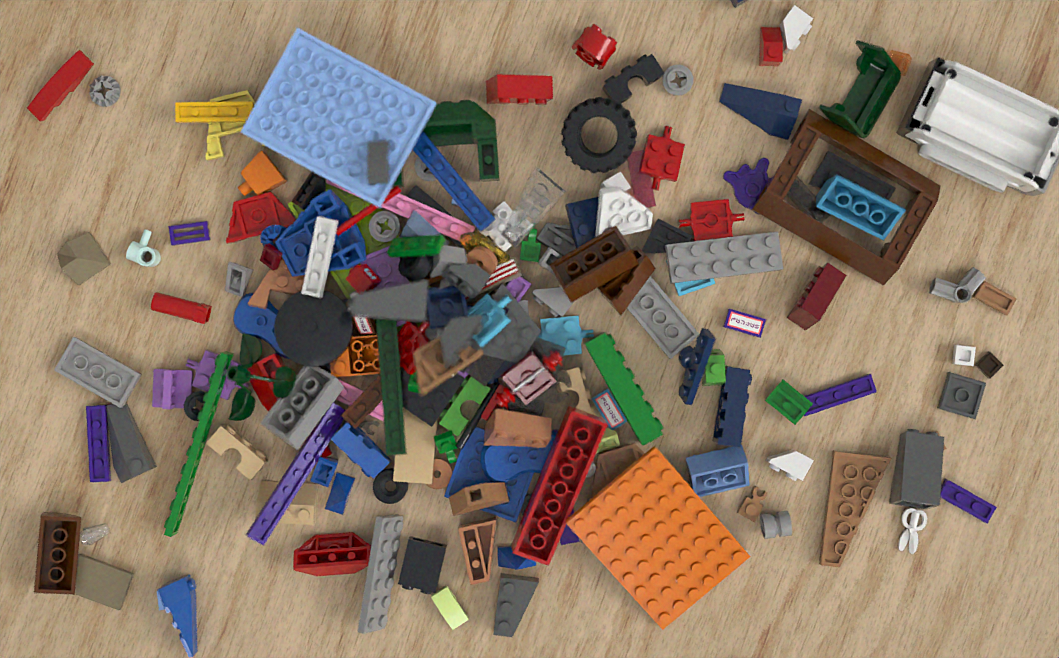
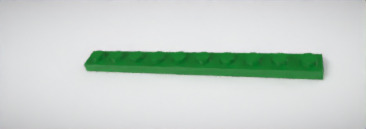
(200, 437)

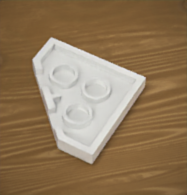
(621, 210)

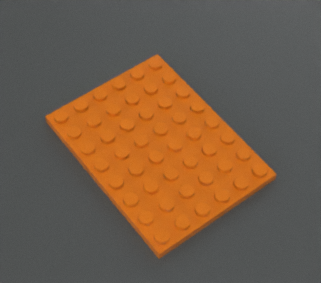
(657, 538)

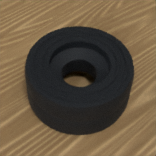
(415, 267)
(384, 495)

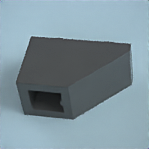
(467, 278)

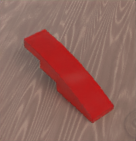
(59, 85)

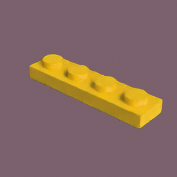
(212, 112)

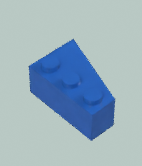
(361, 450)

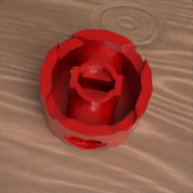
(594, 47)

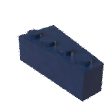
(731, 407)

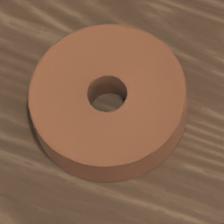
(486, 256)
(446, 473)

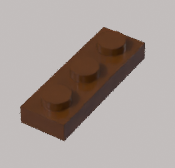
(364, 404)

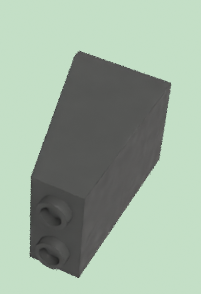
(393, 303)
(918, 470)

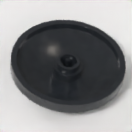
(313, 328)

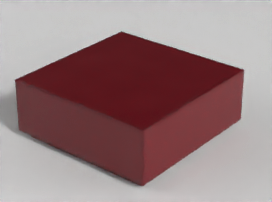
(271, 256)

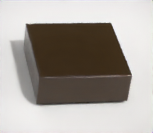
(989, 365)

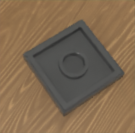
(961, 395)

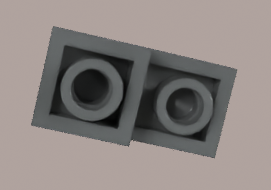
(377, 162)

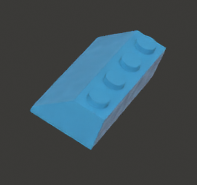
(858, 206)

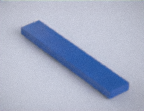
(453, 182)

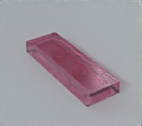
(640, 182)

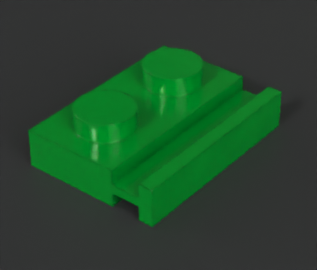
(789, 402)

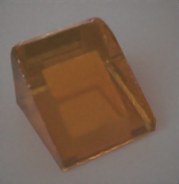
(901, 60)

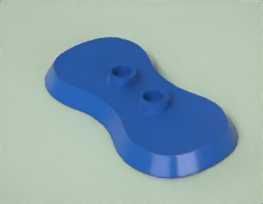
(257, 322)
(508, 462)

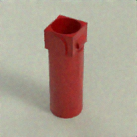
(181, 308)

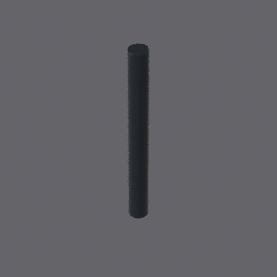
(476, 418)

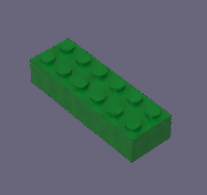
(623, 388)

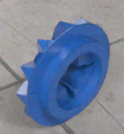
(271, 233)

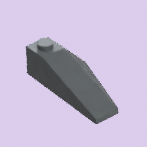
(128, 446)

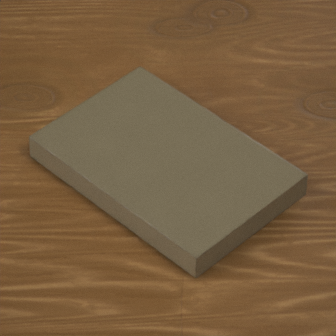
(102, 582)

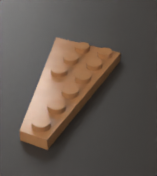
(849, 496)

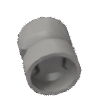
(776, 524)

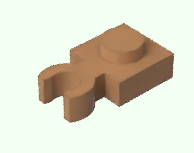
(750, 507)

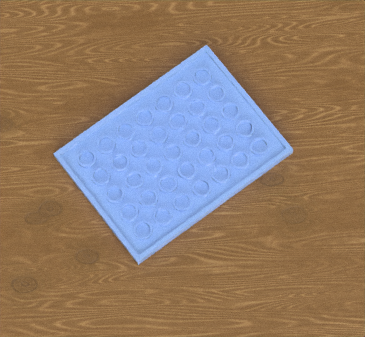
(329, 107)

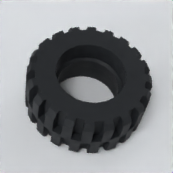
(580, 153)

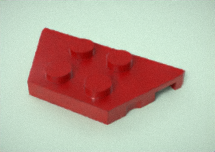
(255, 214)

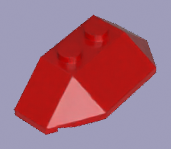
(332, 555)

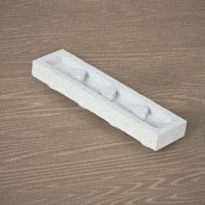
(319, 257)

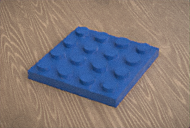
(470, 473)

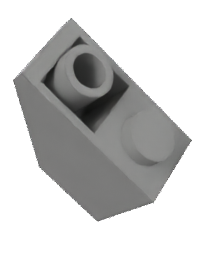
(554, 298)

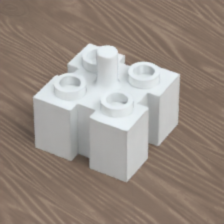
(496, 228)

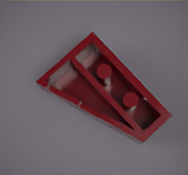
(817, 296)

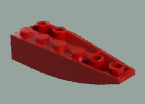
(264, 389)

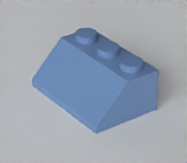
(718, 471)

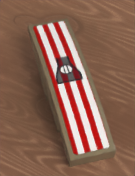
(503, 273)

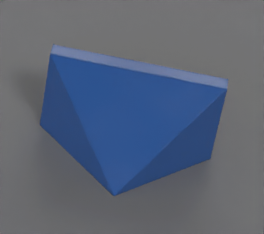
(324, 471)
(340, 493)
(508, 559)

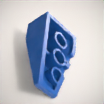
(180, 599)

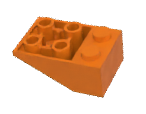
(358, 359)

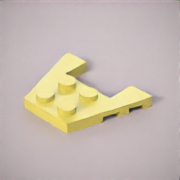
(220, 129)

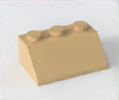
(302, 508)

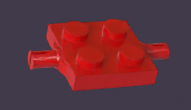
(661, 158)
(711, 220)
(410, 340)

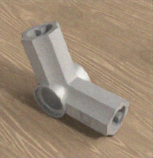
(949, 290)

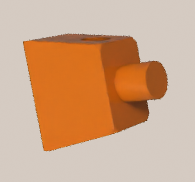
(261, 175)

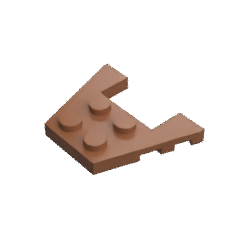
(279, 281)

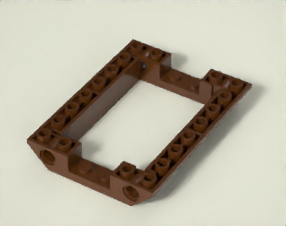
(771, 203)

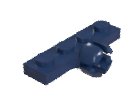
(695, 362)

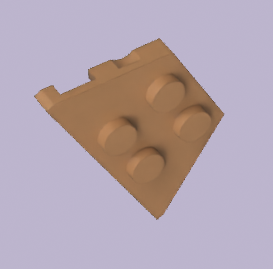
(430, 364)
(613, 463)

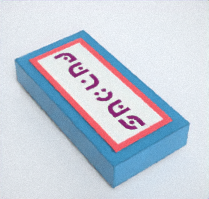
(609, 409)

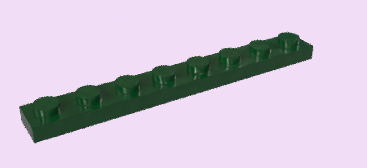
(391, 387)

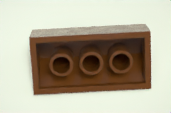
(593, 264)
(57, 553)

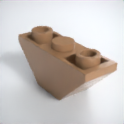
(478, 497)

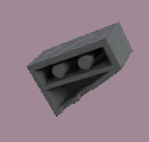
(512, 602)

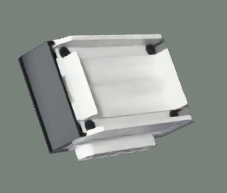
(983, 129)

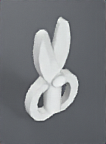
(910, 533)

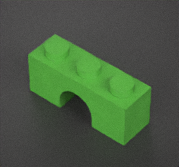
(453, 418)

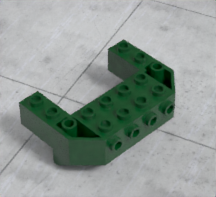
(463, 125)

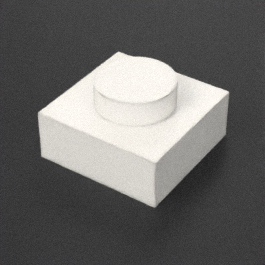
(963, 355)

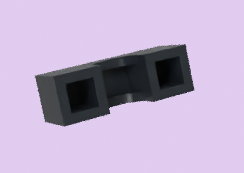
(646, 69)

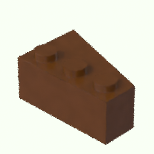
(624, 288)

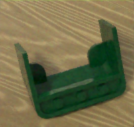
(869, 93)

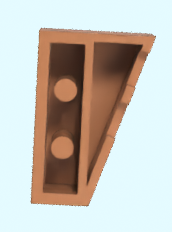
(517, 429)
(477, 546)

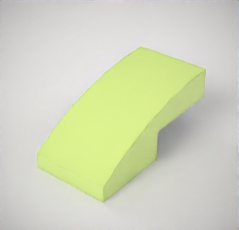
(449, 607)

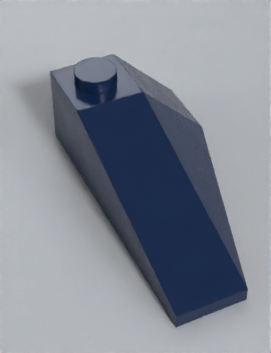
(767, 110)

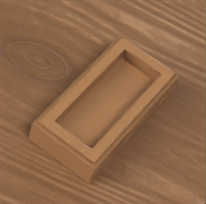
(994, 298)

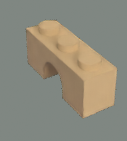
(577, 378)
(251, 459)

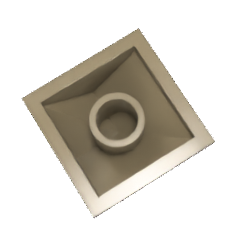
(82, 258)

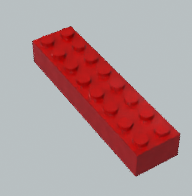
(558, 485)

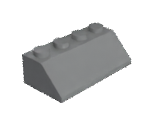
(300, 412)

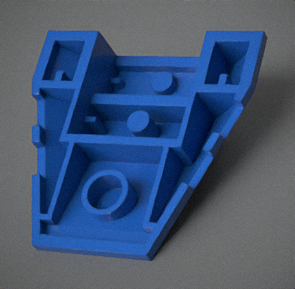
(297, 238)

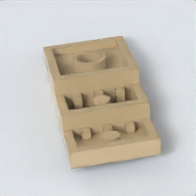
(418, 462)

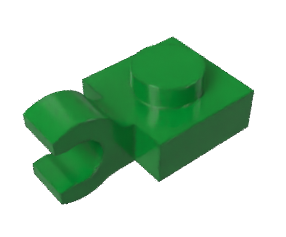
(530, 249)
(446, 443)

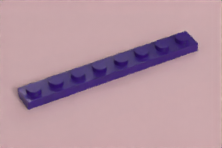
(296, 475)

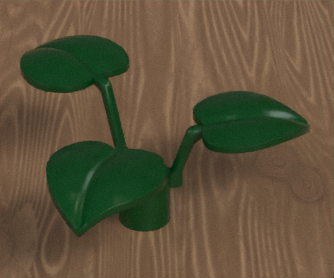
(243, 402)

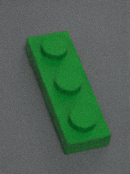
(416, 246)

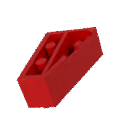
(519, 89)

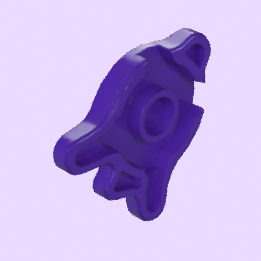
(748, 183)

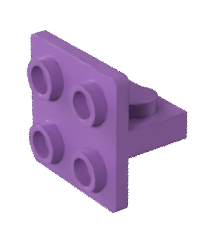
(171, 387)

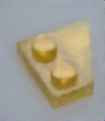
(476, 238)

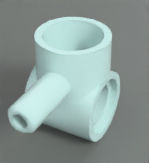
(137, 251)

